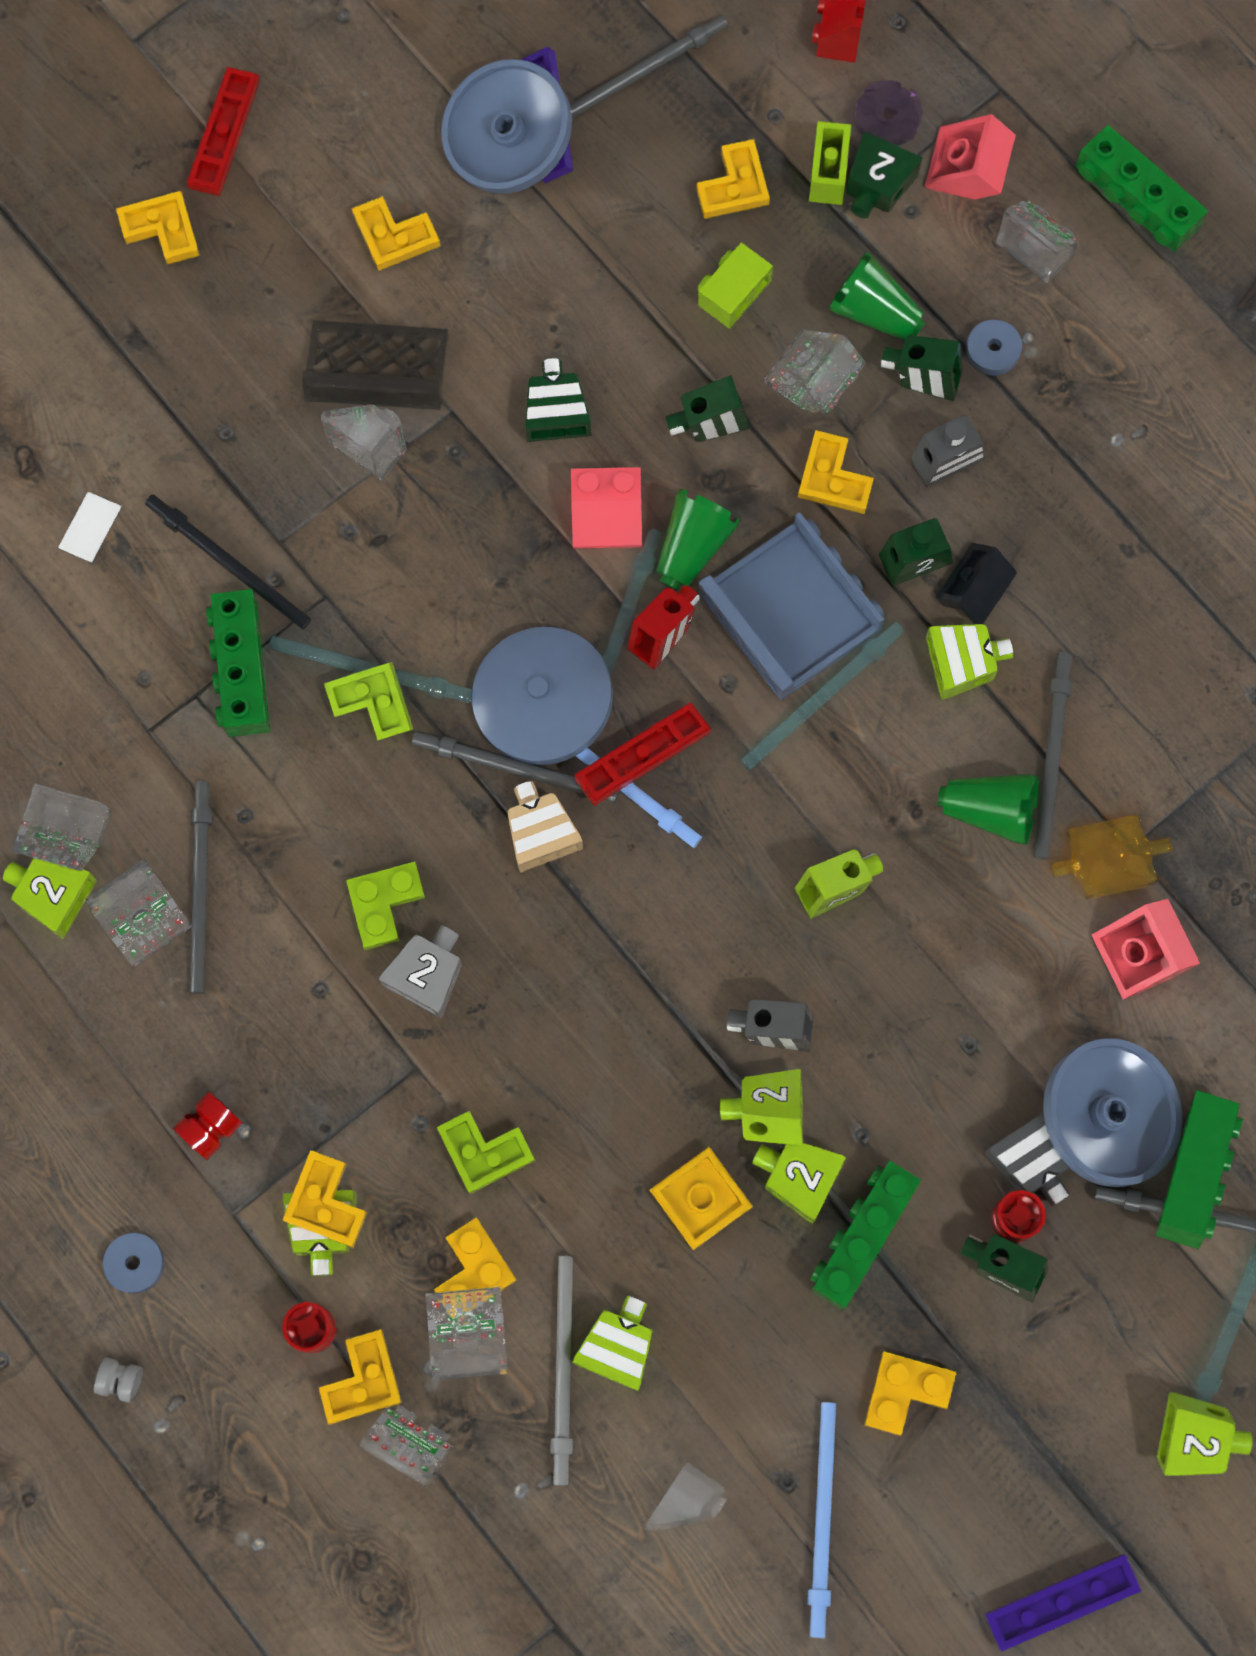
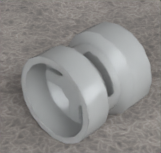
(118, 1380)

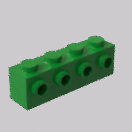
(1141, 188)
(239, 663)
(1198, 1170)
(865, 1236)

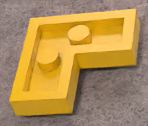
(741, 188)
(161, 217)
(393, 242)
(826, 482)
(314, 1206)
(480, 1259)
(901, 1381)
(373, 1383)

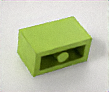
(830, 163)
(734, 285)

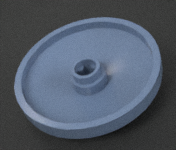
(506, 126)
(542, 695)
(1112, 1112)

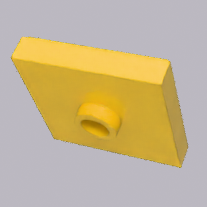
(701, 1198)

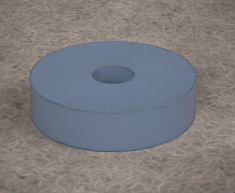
(990, 361)
(116, 1263)

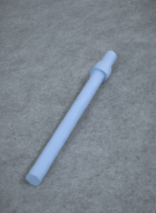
(668, 819)
(819, 1596)

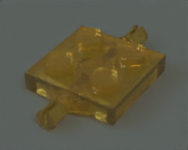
(1111, 857)

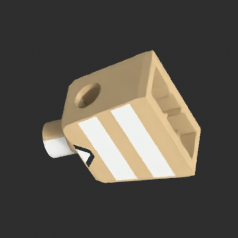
(540, 828)

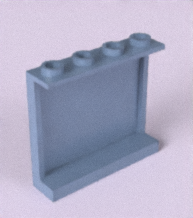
(792, 607)

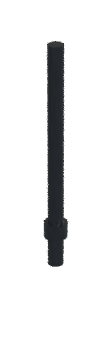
(177, 521)

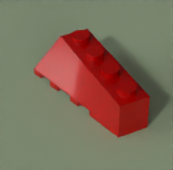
(839, 30)

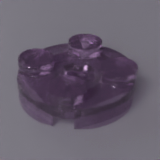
(896, 98)

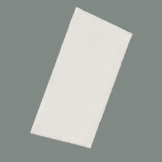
(89, 527)

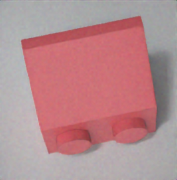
(971, 158)
(606, 507)
(1145, 948)

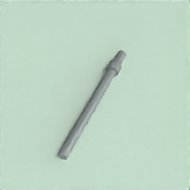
(561, 1444)

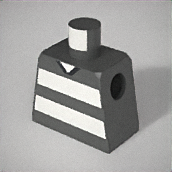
(952, 450)
(789, 1025)
(1031, 1161)

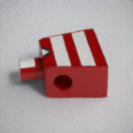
(662, 625)

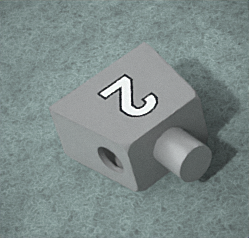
(425, 971)

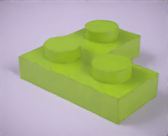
(379, 693)
(376, 894)
(480, 1161)

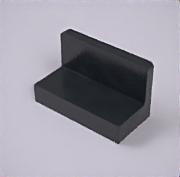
(977, 582)

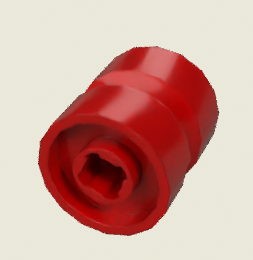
(207, 1125)
(1018, 1216)
(309, 1328)

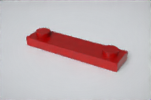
(223, 131)
(642, 753)

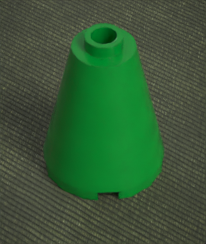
(877, 301)
(692, 538)
(993, 804)

